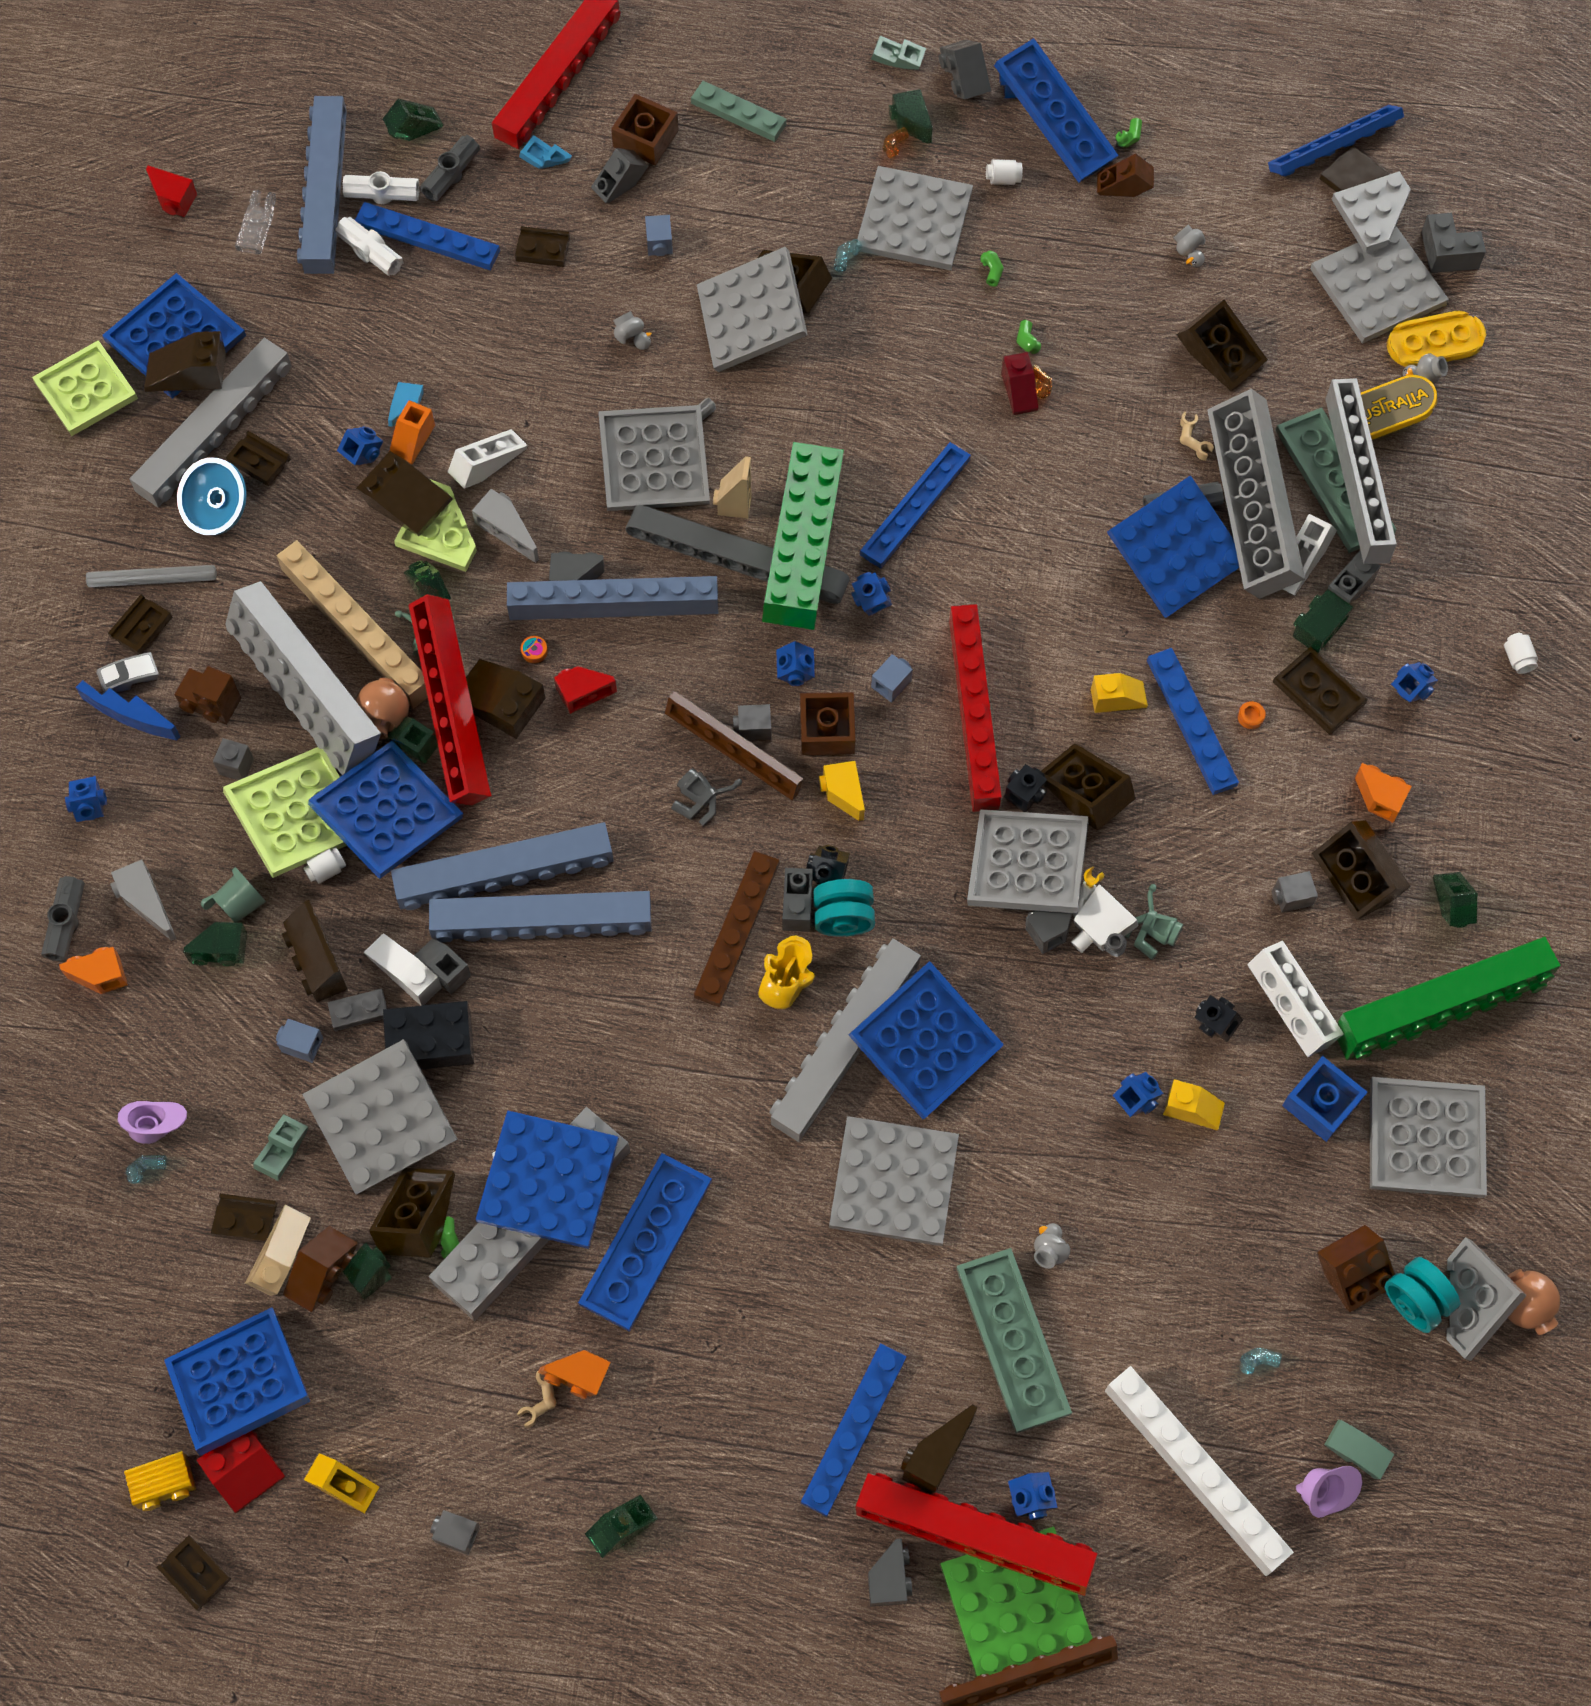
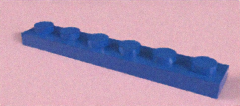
(1342, 137)
(428, 236)
(915, 505)
(1192, 721)
(853, 1430)

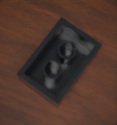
(434, 1033)

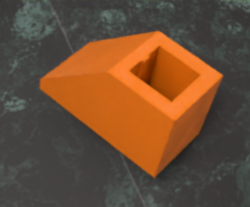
(412, 431)
(1381, 792)
(97, 971)
(579, 1371)

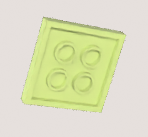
(85, 388)

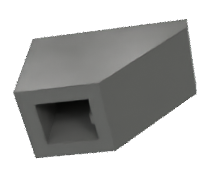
(619, 174)
(569, 566)
(1354, 579)
(797, 899)
(1048, 928)
(445, 964)
(887, 1577)

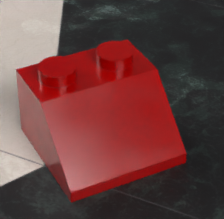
(241, 1470)

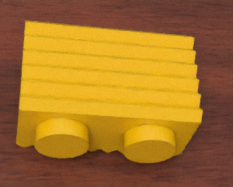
(160, 1481)

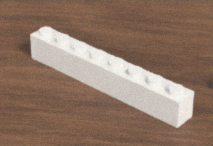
(1198, 1471)

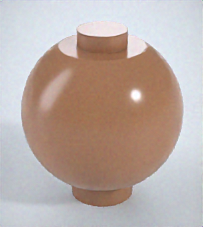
(384, 704)
(1539, 1305)

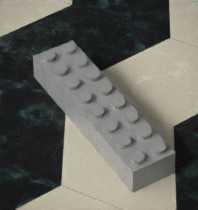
(1255, 494)
(301, 677)
(494, 1256)

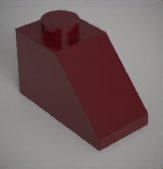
(1020, 383)

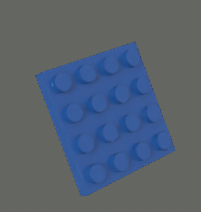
(165, 317)
(1176, 546)
(385, 809)
(926, 1040)
(547, 1179)
(236, 1381)

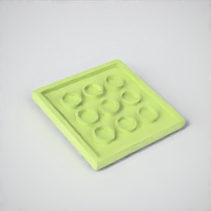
(277, 810)

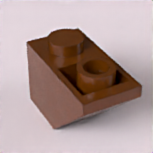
(1126, 178)

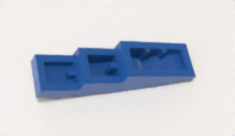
(133, 714)

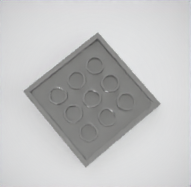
(914, 217)
(1379, 286)
(751, 309)
(654, 457)
(1028, 861)
(380, 1116)
(1428, 1137)
(894, 1181)

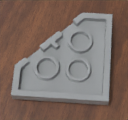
(1373, 209)
(1484, 1295)

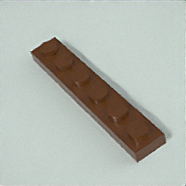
(733, 745)
(736, 929)
(1031, 1674)

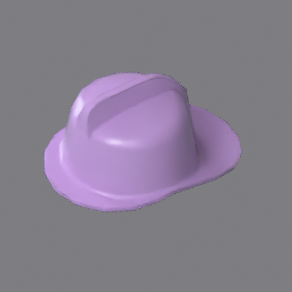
(151, 1120)
(1330, 1490)

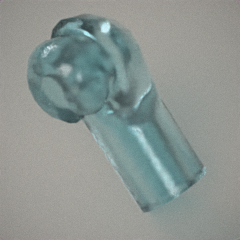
(845, 252)
(143, 1163)
(1257, 1357)

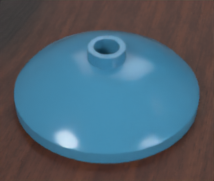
(201, 494)

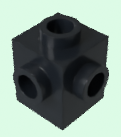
(1026, 787)
(828, 864)
(1217, 1018)

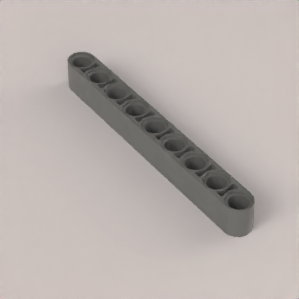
(719, 548)

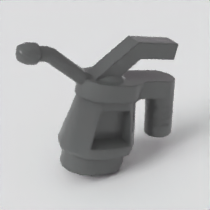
(698, 789)

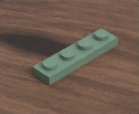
(738, 111)

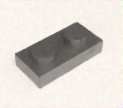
(357, 1009)

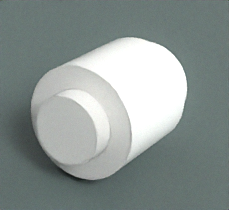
(1004, 172)
(1521, 653)
(324, 865)

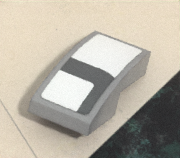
(127, 671)

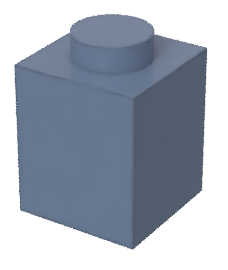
(659, 235)
(892, 677)
(299, 1040)

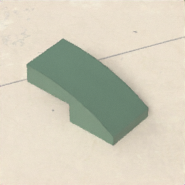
(904, 55)
(281, 1148)
(1359, 1448)

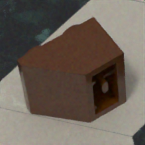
(1357, 1267)

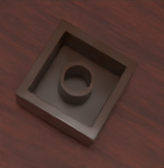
(645, 128)
(827, 723)

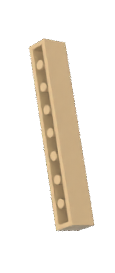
(352, 621)

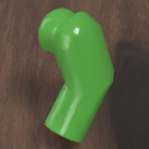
(1132, 136)
(992, 260)
(1026, 339)
(449, 1238)

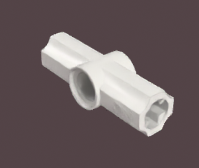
(381, 187)
(369, 246)

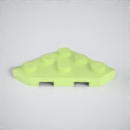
(445, 539)

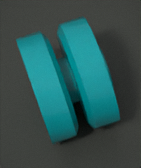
(844, 907)
(1422, 1294)

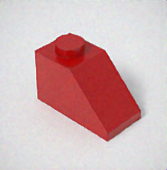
(172, 190)
(583, 686)

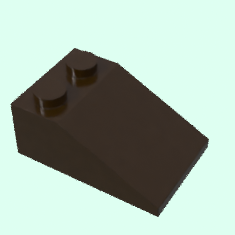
(810, 276)
(1222, 345)
(187, 364)
(403, 494)
(503, 696)
(1089, 785)
(414, 1213)
(934, 1454)

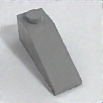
(499, 517)
(140, 894)

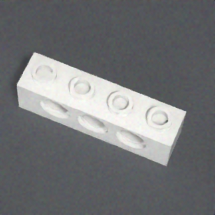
(1295, 999)

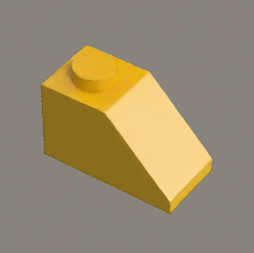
(1117, 693)
(843, 788)
(1193, 1105)
(341, 1483)

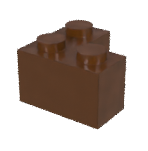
(208, 694)
(318, 1267)

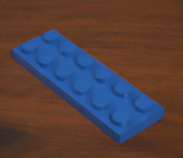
(1056, 110)
(645, 1242)

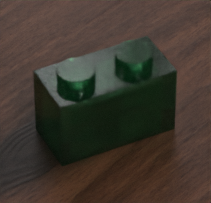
(1322, 620)

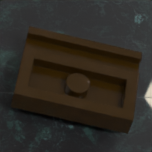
(542, 246)
(258, 458)
(140, 625)
(243, 1218)
(193, 1573)

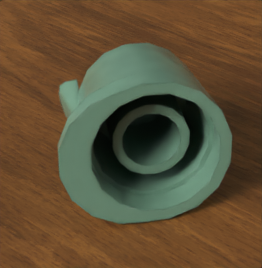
(235, 897)

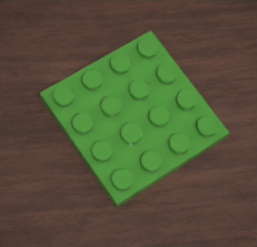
(1011, 1615)

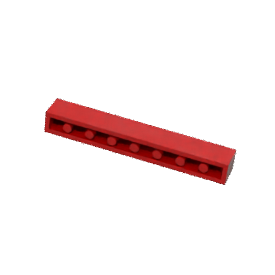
(554, 71)
(449, 700)
(975, 708)
(976, 1533)

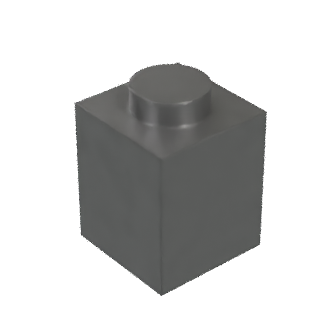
(753, 722)
(233, 759)
(1294, 891)
(454, 1532)

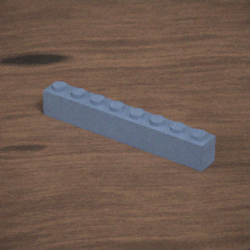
(323, 185)
(612, 598)
(502, 866)
(540, 916)

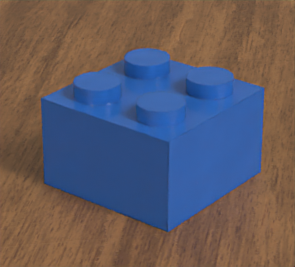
(1324, 1098)

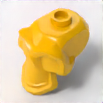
(786, 973)

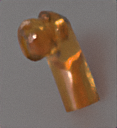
(892, 141)
(1044, 382)

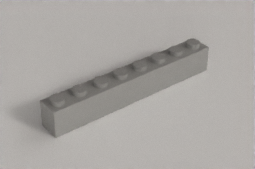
(211, 422)
(1360, 471)
(836, 1050)

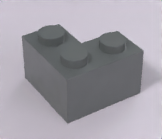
(967, 67)
(1448, 249)

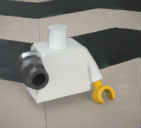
(1101, 918)

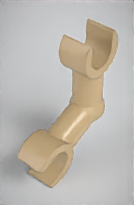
(1189, 441)
(548, 1402)

